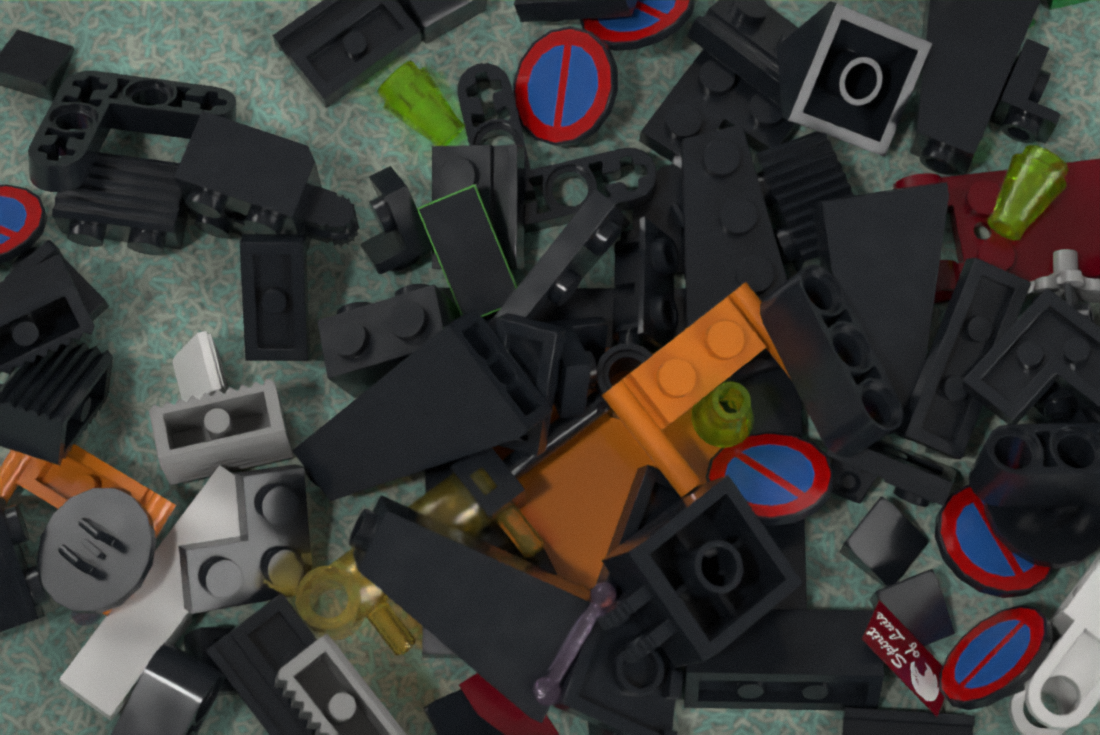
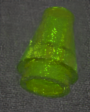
(419, 103)
(1028, 189)
(718, 426)

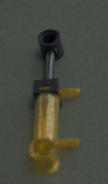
(474, 496)

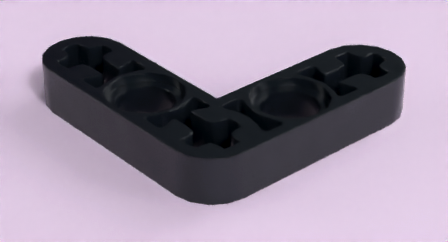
(115, 102)
(550, 175)

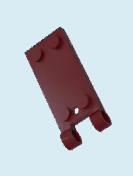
(1066, 223)

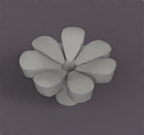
(1064, 272)

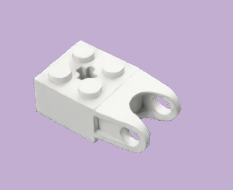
(1071, 665)

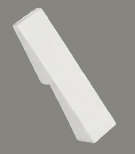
(155, 614)

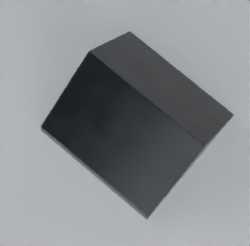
(849, 76)

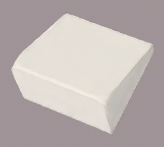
(199, 368)

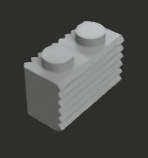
(223, 430)
(333, 693)

